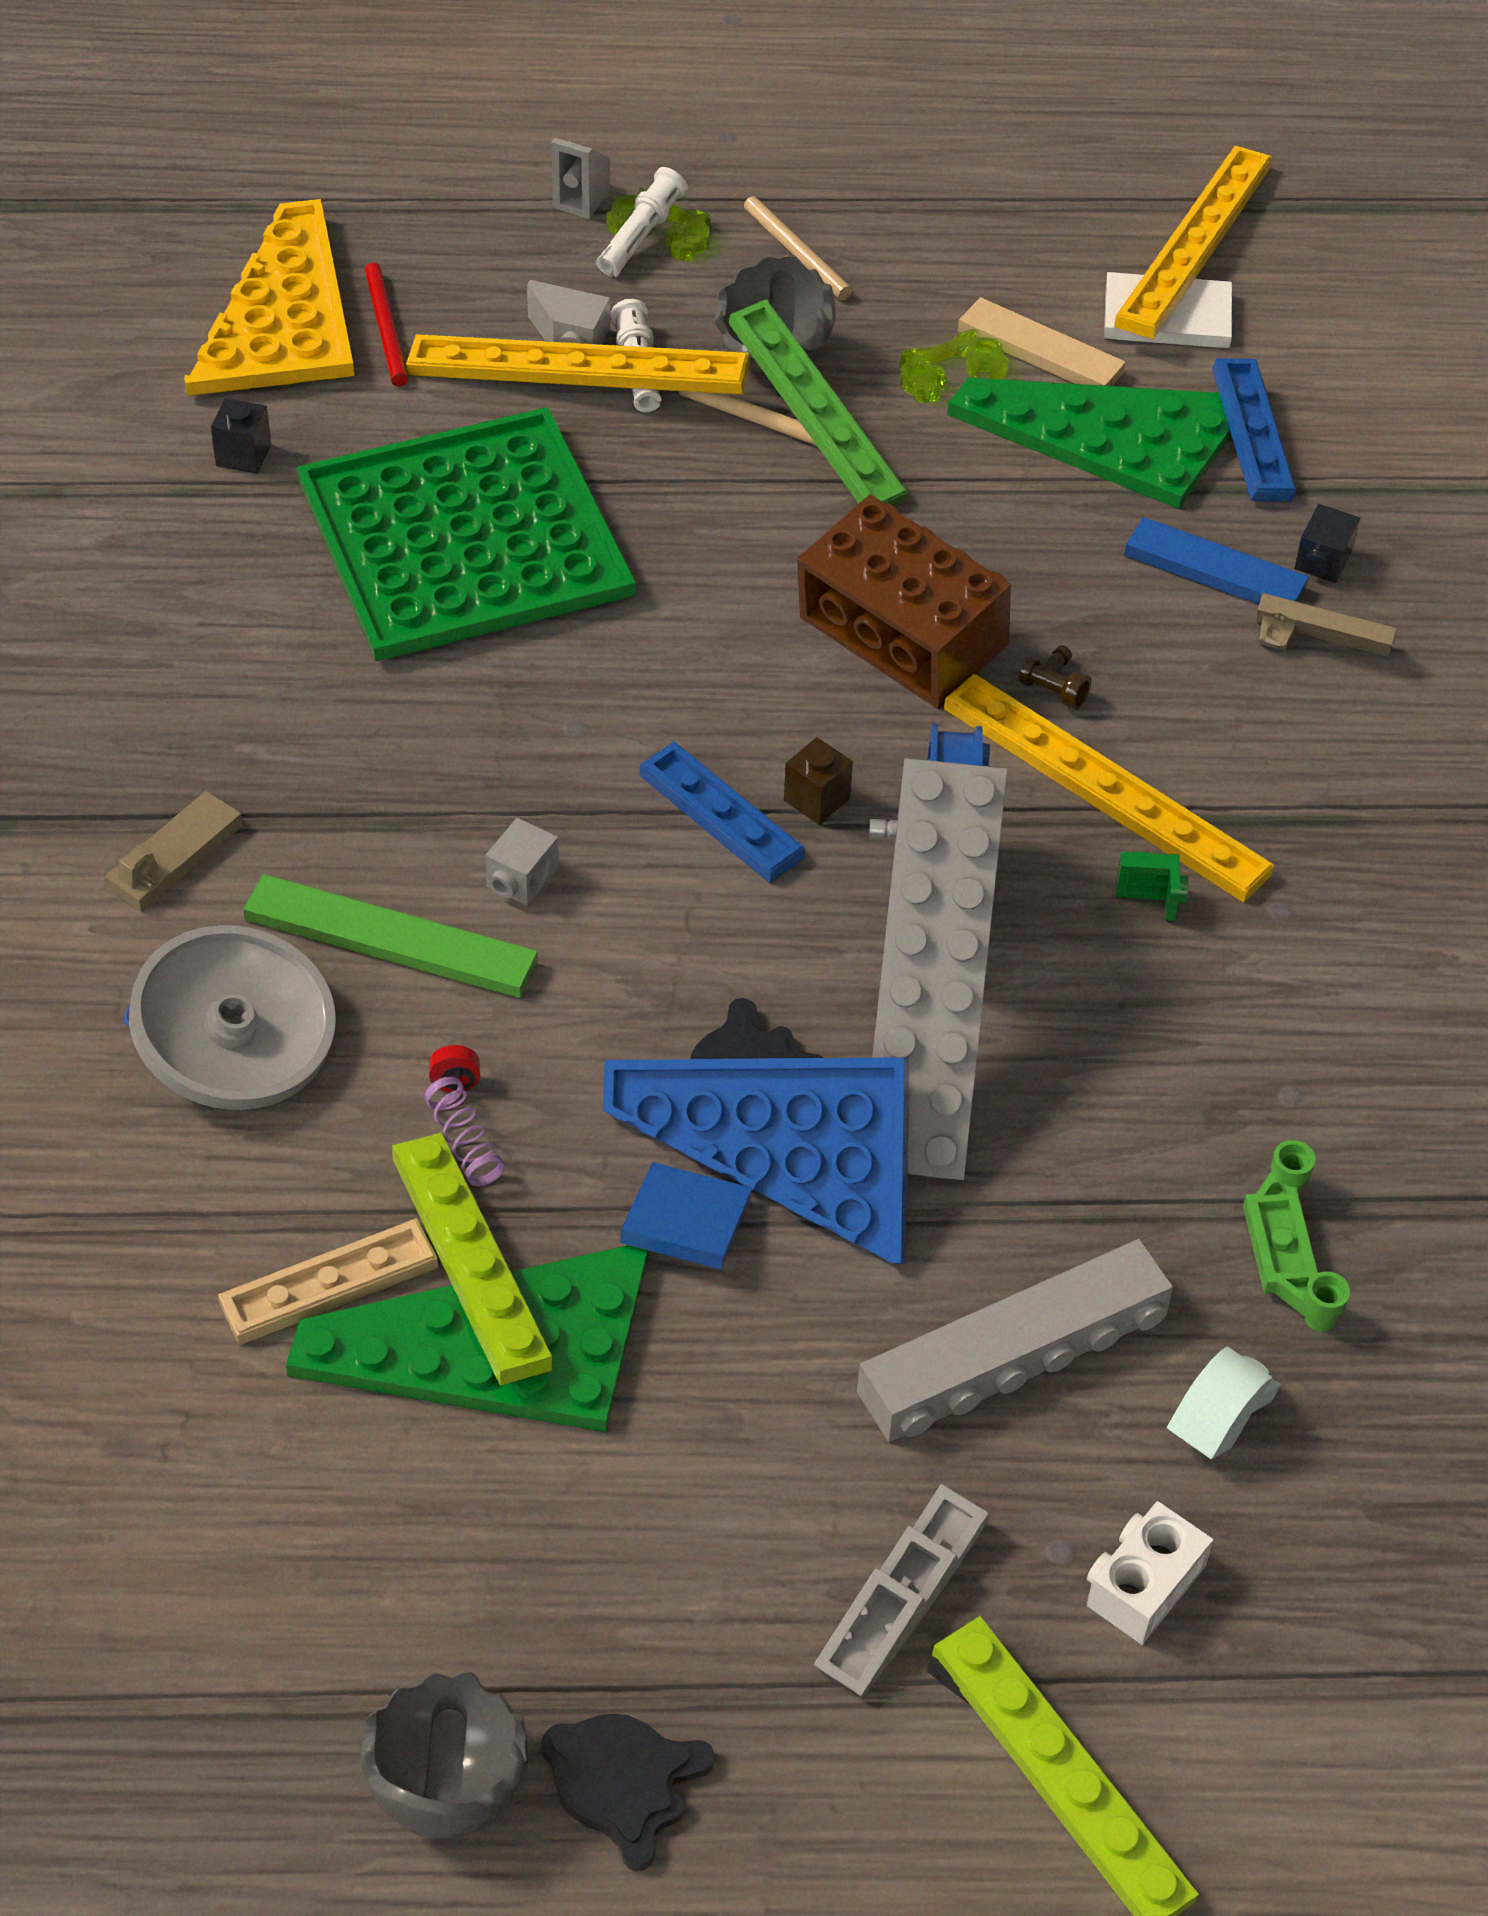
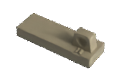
(1283, 617)
(173, 851)

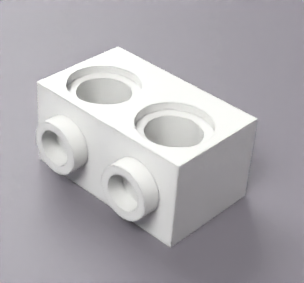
(1157, 1576)

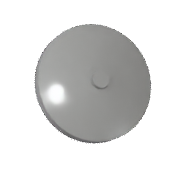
(231, 1017)

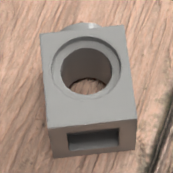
(521, 861)

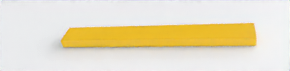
(1193, 243)
(579, 364)
(1110, 788)

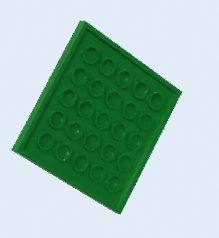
(464, 533)

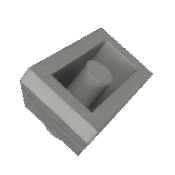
(578, 178)
(568, 314)

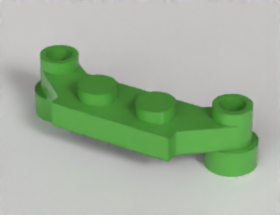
(1283, 1242)

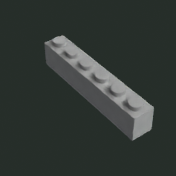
(1013, 1341)

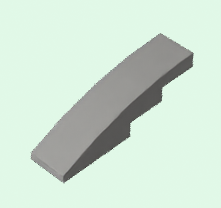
(901, 1591)

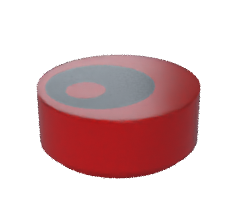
(455, 1062)

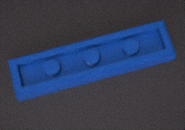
(1253, 430)
(1212, 563)
(722, 812)

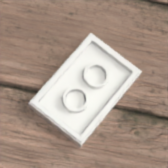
(1198, 319)

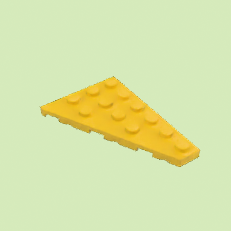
(281, 315)

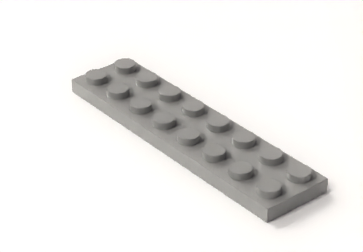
(939, 950)

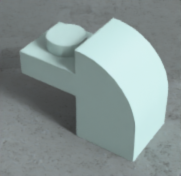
(1222, 1402)

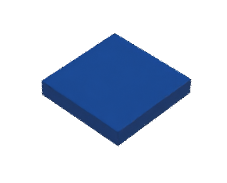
(686, 1215)

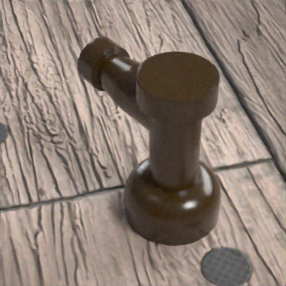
(1073, 688)

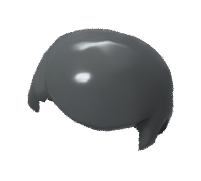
(793, 292)
(444, 1755)

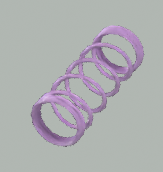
(476, 1162)

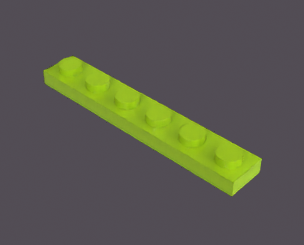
(472, 1259)
(1064, 1773)

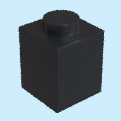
(241, 435)
(1327, 543)

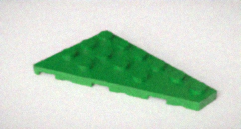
(1127, 435)
(429, 1351)

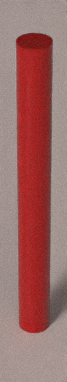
(386, 324)

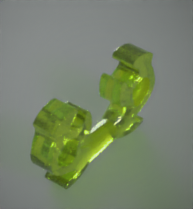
(686, 236)
(925, 380)

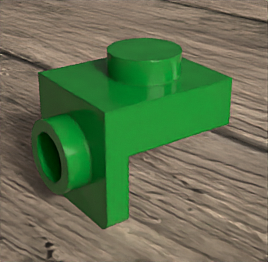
(1152, 877)

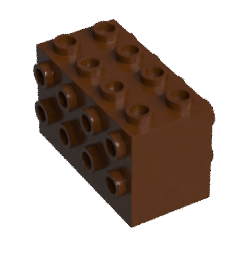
(904, 600)

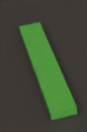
(816, 404)
(391, 935)

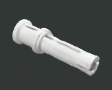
(651, 209)
(634, 332)

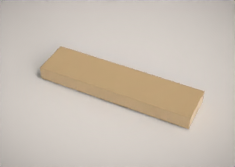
(1042, 345)
(327, 1281)

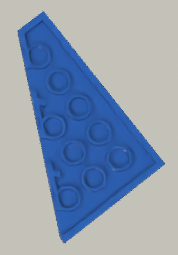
(796, 1129)

